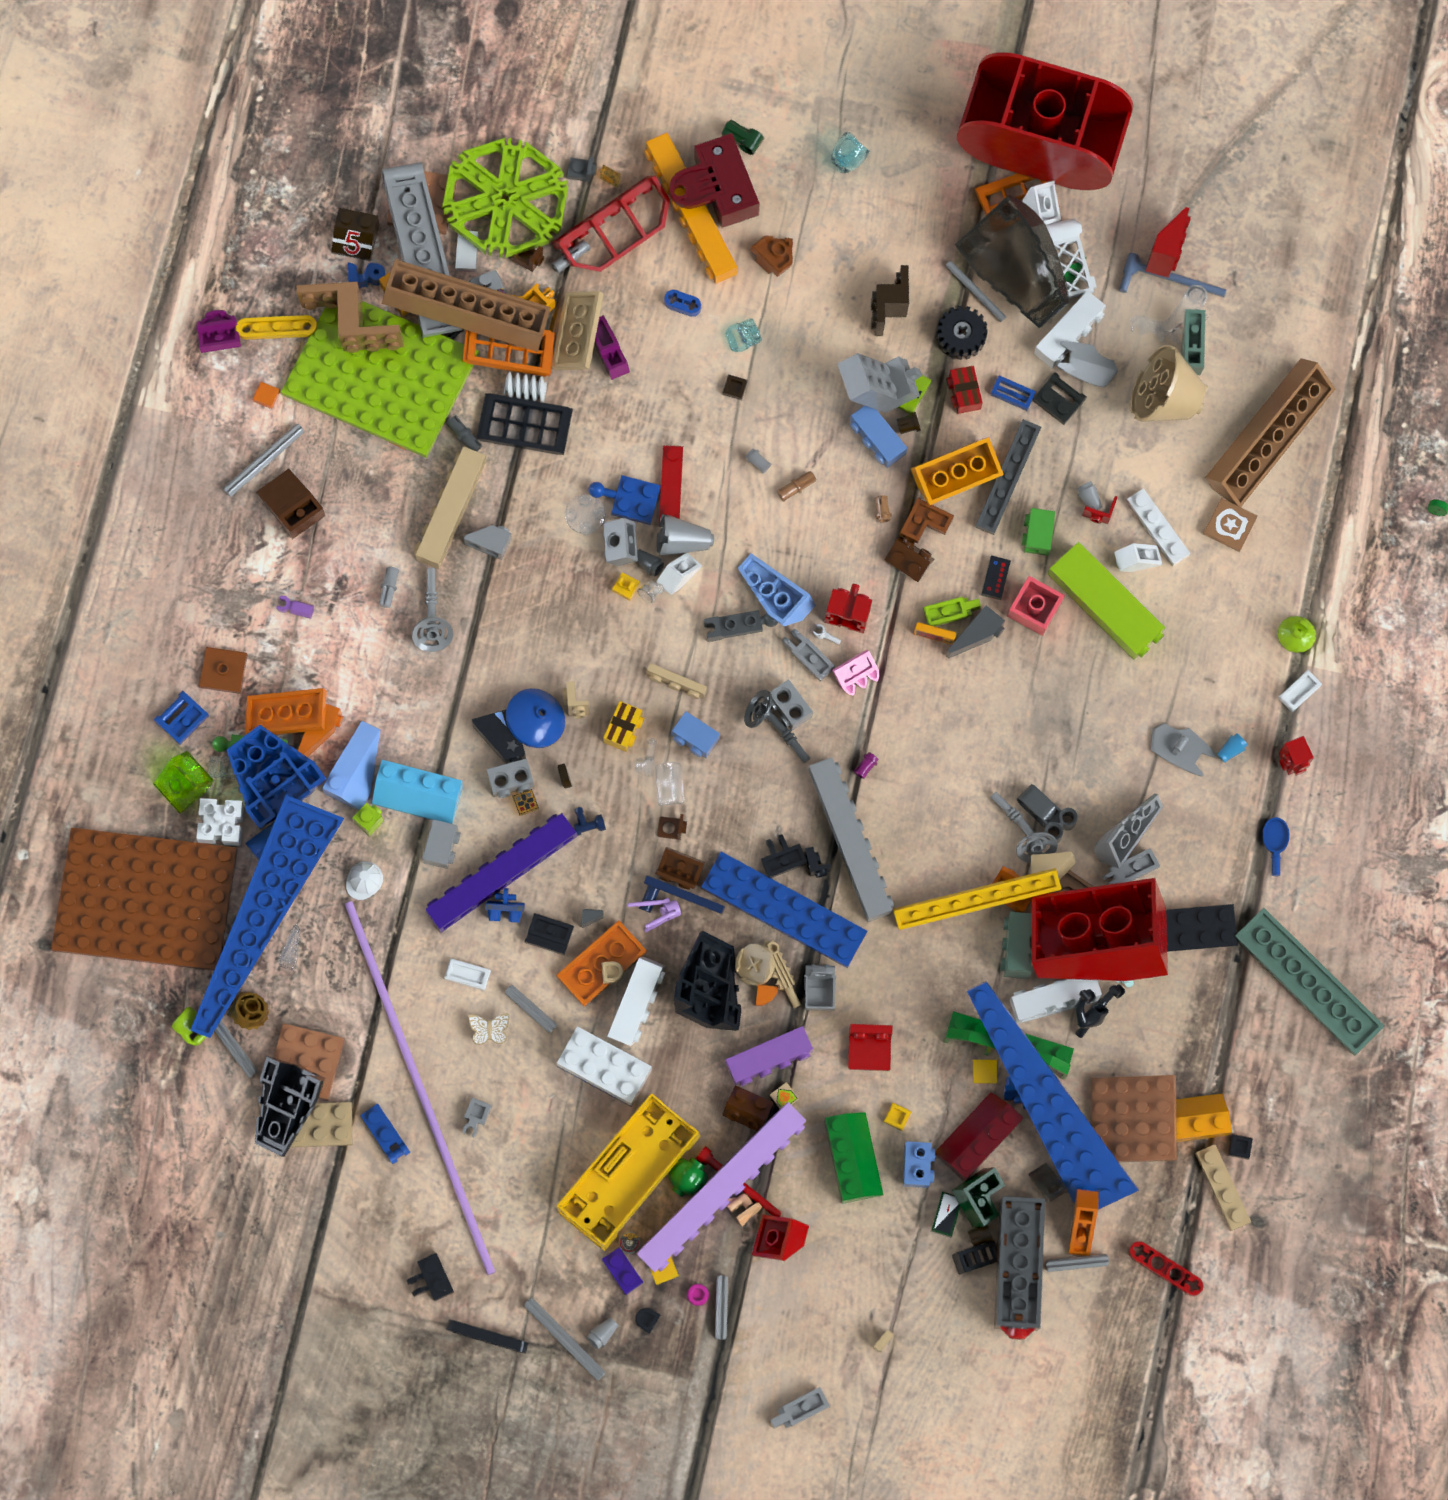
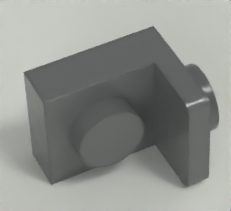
(581, 169)

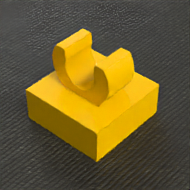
(625, 586)

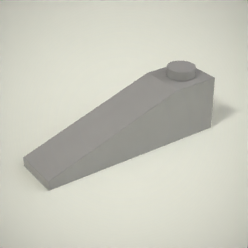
(1124, 836)

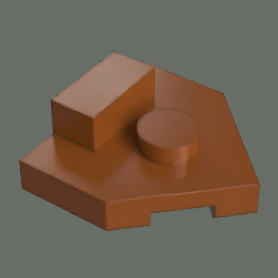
(773, 254)

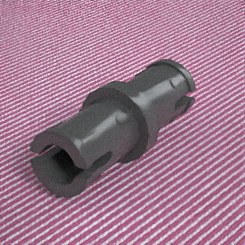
(464, 434)

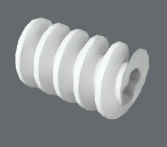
(525, 386)

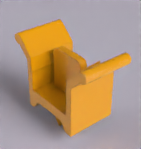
(541, 298)

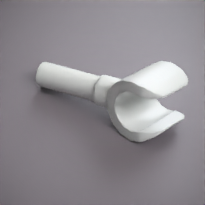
(824, 634)

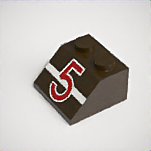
(355, 234)

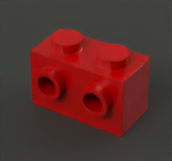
(1295, 756)

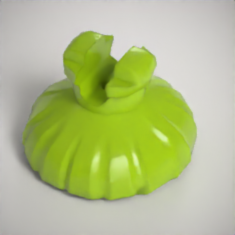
(1296, 640)

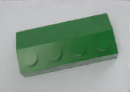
(853, 1157)

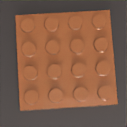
(1136, 1116)

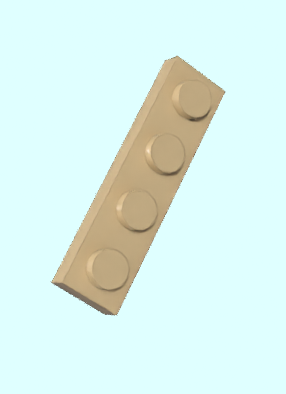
(1223, 1187)

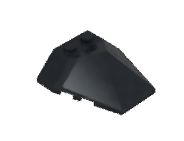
(707, 985)
(285, 1103)

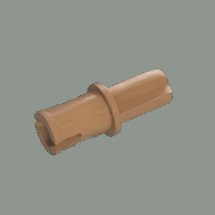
(796, 486)

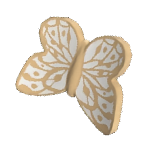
(489, 1029)

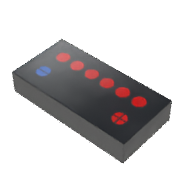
(995, 577)

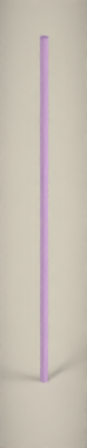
(420, 1088)

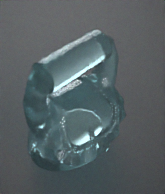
(748, 333)

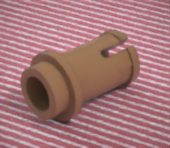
(883, 513)

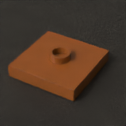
(223, 670)

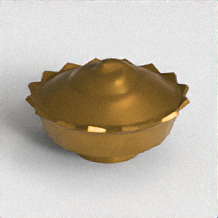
(249, 1010)

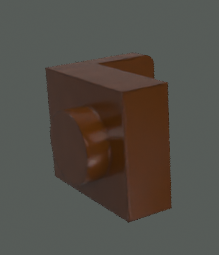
(529, 259)

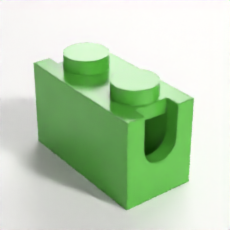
(1039, 531)

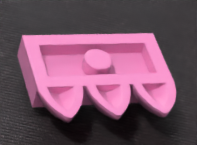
(856, 671)

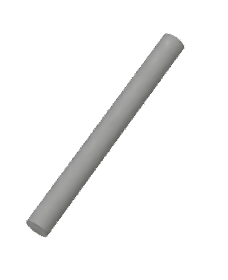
(976, 291)

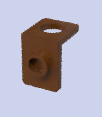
(680, 827)

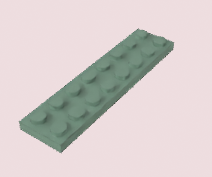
(1309, 982)

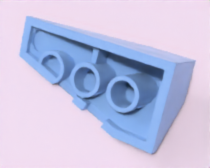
(776, 593)
(354, 771)

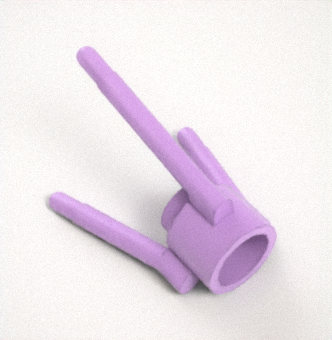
(668, 911)

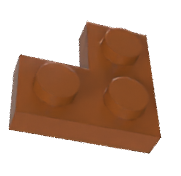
(925, 516)

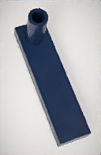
(655, 886)

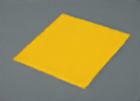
(984, 1071)
(666, 1274)

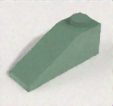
(1194, 339)

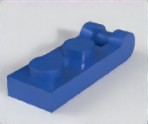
(384, 1133)

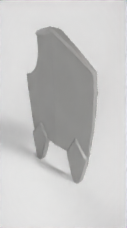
(1088, 364)
(1179, 747)

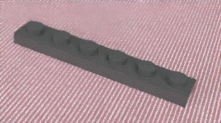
(1005, 484)

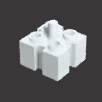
(220, 822)

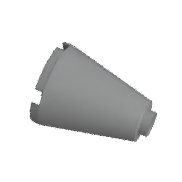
(681, 536)

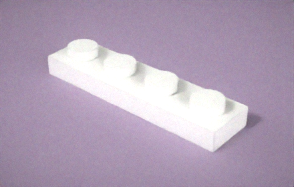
(1158, 527)

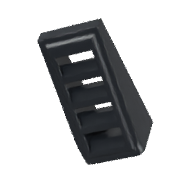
(960, 1261)

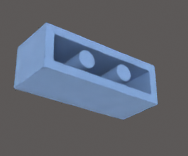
(878, 435)

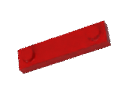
(671, 481)

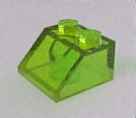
(183, 781)

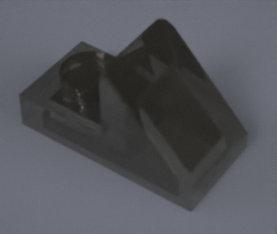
(1048, 1183)

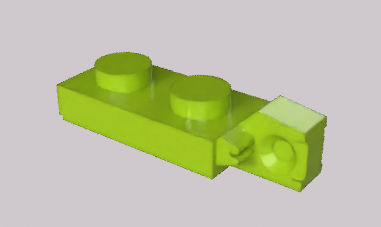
(950, 611)

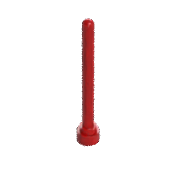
(706, 1157)

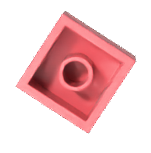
(1035, 605)

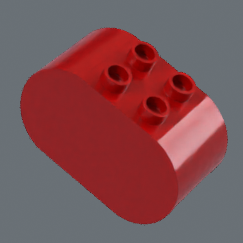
(1045, 121)

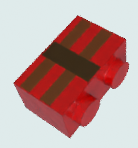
(965, 389)

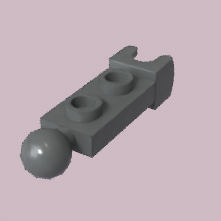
(737, 625)

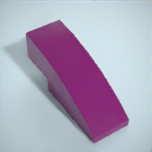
(609, 350)

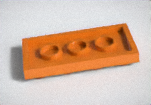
(287, 711)
(584, 974)

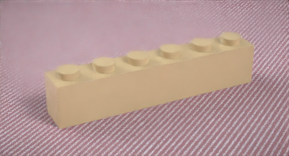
(451, 507)

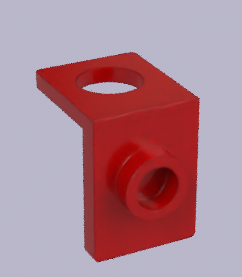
(1098, 516)

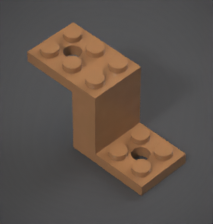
(350, 316)

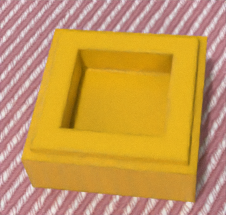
(897, 1116)

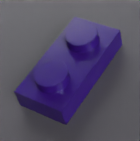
(622, 1271)

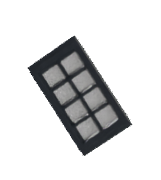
(524, 424)

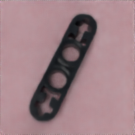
(487, 1336)

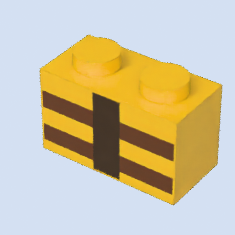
(623, 726)

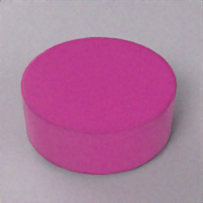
(698, 1295)

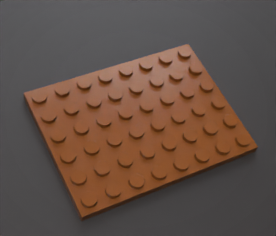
(144, 899)

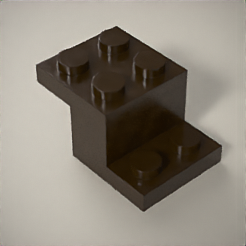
(890, 300)

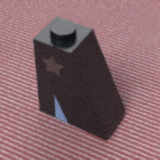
(495, 732)

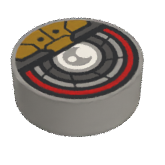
(629, 1243)

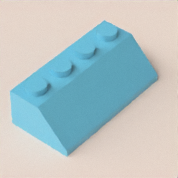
(417, 792)

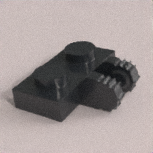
(784, 860)
(434, 1276)

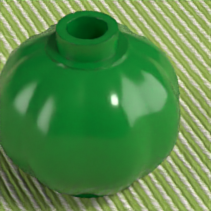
(687, 1177)

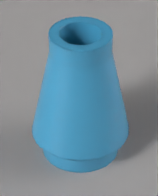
(1232, 747)

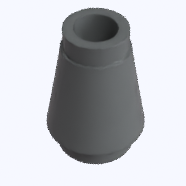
(649, 562)

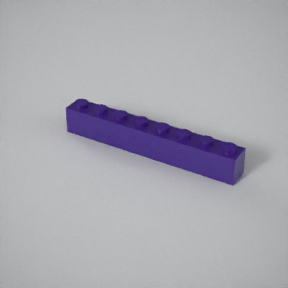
(501, 872)

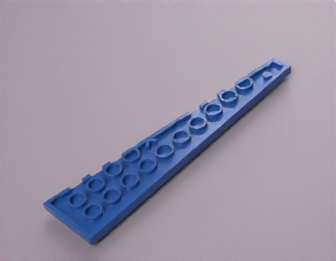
(284, 866)
(1066, 1132)

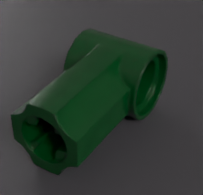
(747, 139)

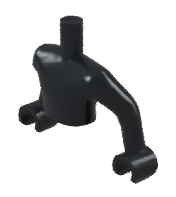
(1097, 1012)

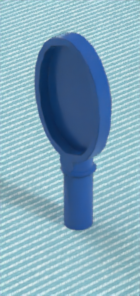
(1276, 839)

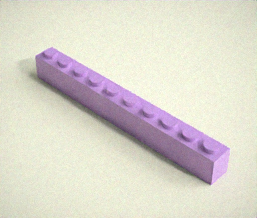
(721, 1187)

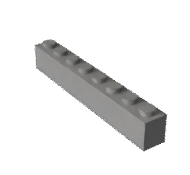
(850, 840)

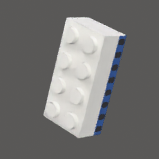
(604, 1066)

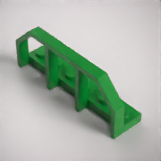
(973, 1030)

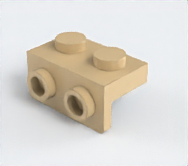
(577, 709)

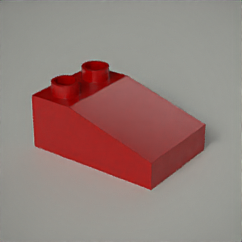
(1101, 933)

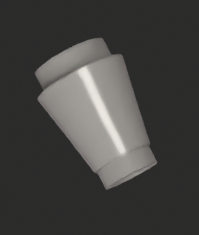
(1089, 495)
(602, 1333)

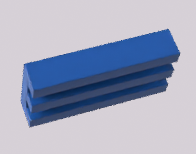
(1010, 400)

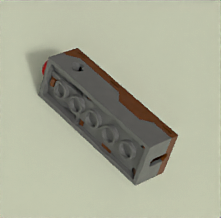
(1019, 1266)

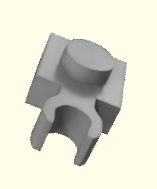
(476, 1114)

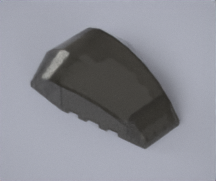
(1018, 259)

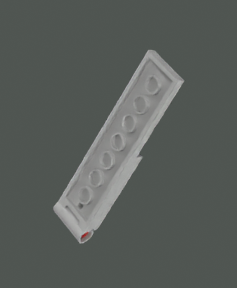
(416, 228)

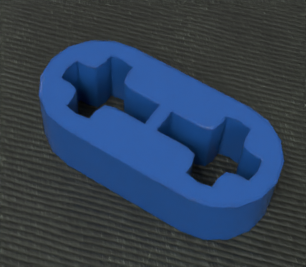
(684, 299)

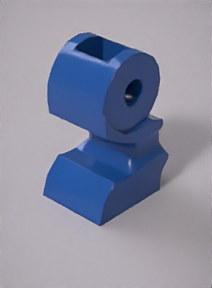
(371, 275)

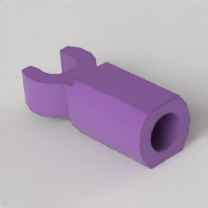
(296, 608)

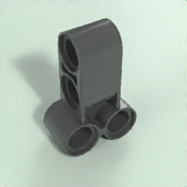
(1046, 812)

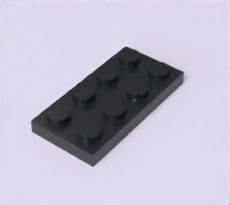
(1201, 927)

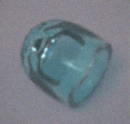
(848, 153)

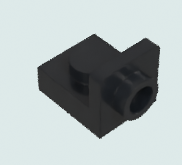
(813, 860)

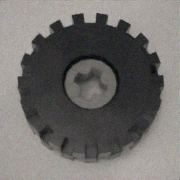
(961, 344)

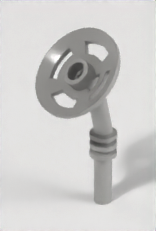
(432, 627)
(1034, 841)

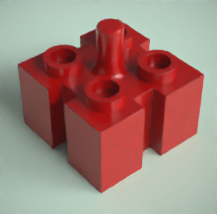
(848, 609)

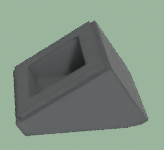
(591, 916)

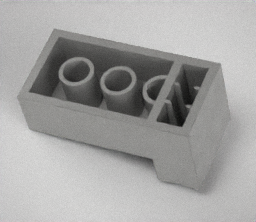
(879, 383)

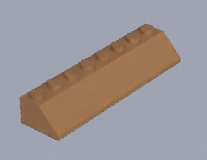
(466, 305)
(1270, 432)

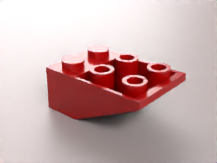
(1168, 245)

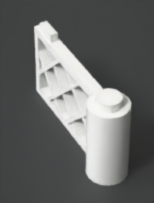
(1066, 233)

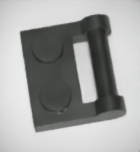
(1056, 404)

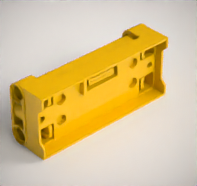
(627, 1171)

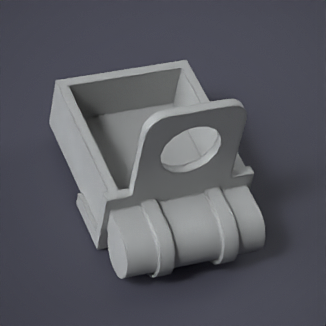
(819, 987)

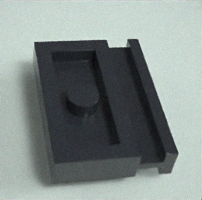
(549, 934)

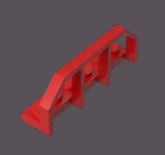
(612, 208)

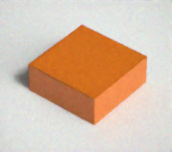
(266, 395)

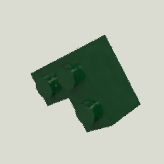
(975, 1196)

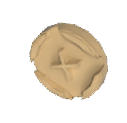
(755, 964)

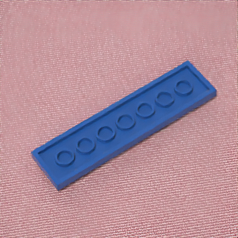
(784, 909)

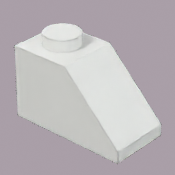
(1137, 557)
(678, 573)

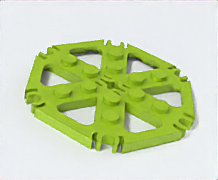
(507, 184)

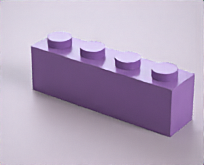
(768, 1056)

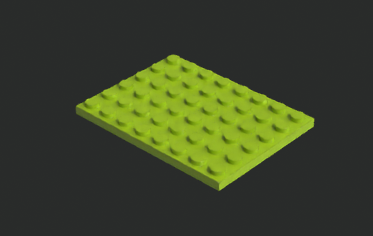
(384, 392)

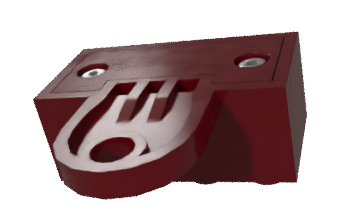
(718, 180)

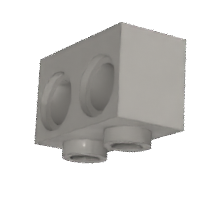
(794, 702)
(509, 772)

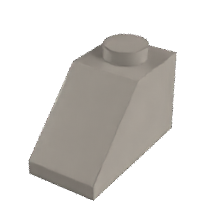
(490, 540)

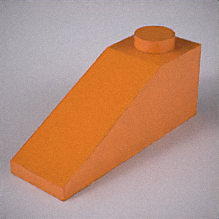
(313, 739)
(1083, 1222)

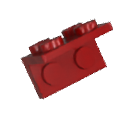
(870, 1047)

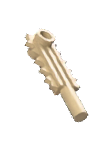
(781, 973)

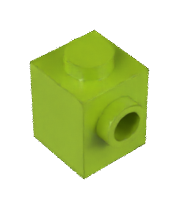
(368, 818)

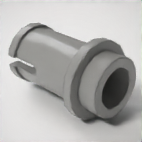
(757, 460)

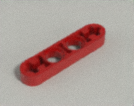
(1164, 1271)

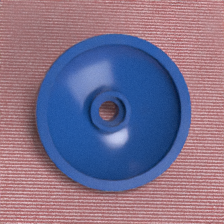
(528, 724)

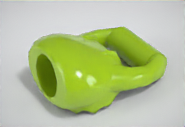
(183, 1025)

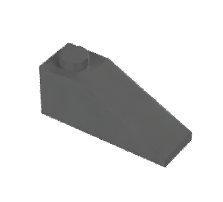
(980, 631)

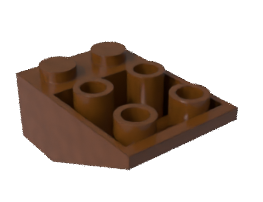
(291, 503)

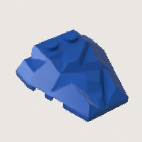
(269, 771)

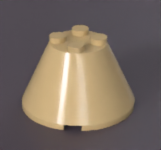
(1167, 388)

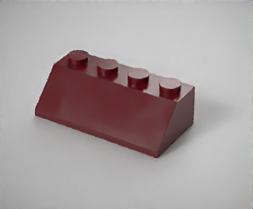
(978, 1136)

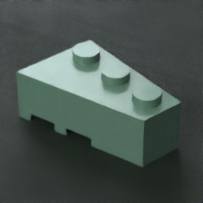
(1017, 946)

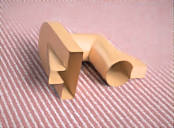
(750, 1211)

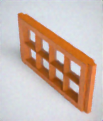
(545, 361)

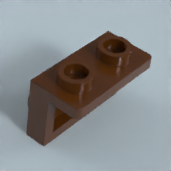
(909, 558)
(680, 868)
(747, 1108)

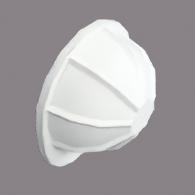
(364, 880)

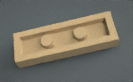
(676, 681)

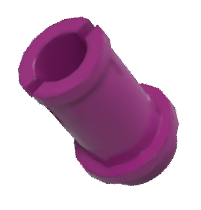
(866, 765)

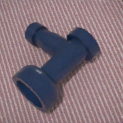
(583, 826)

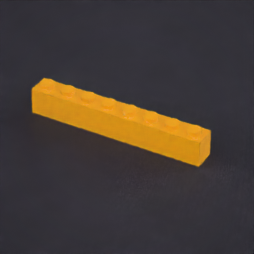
(697, 220)

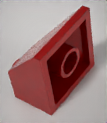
(779, 1237)

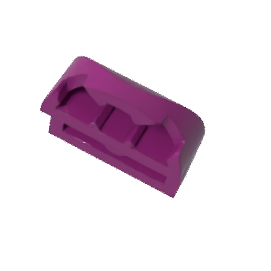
(217, 332)

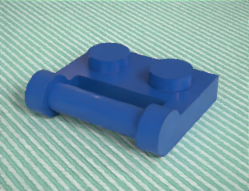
(185, 722)

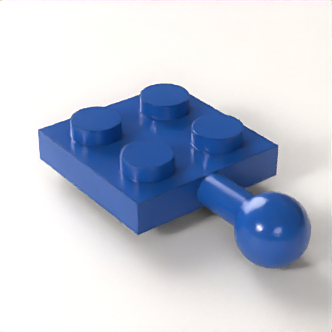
(633, 499)

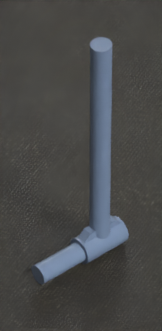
(1134, 264)

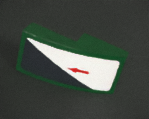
(946, 1215)

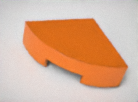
(765, 994)

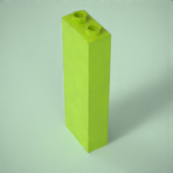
(1106, 601)

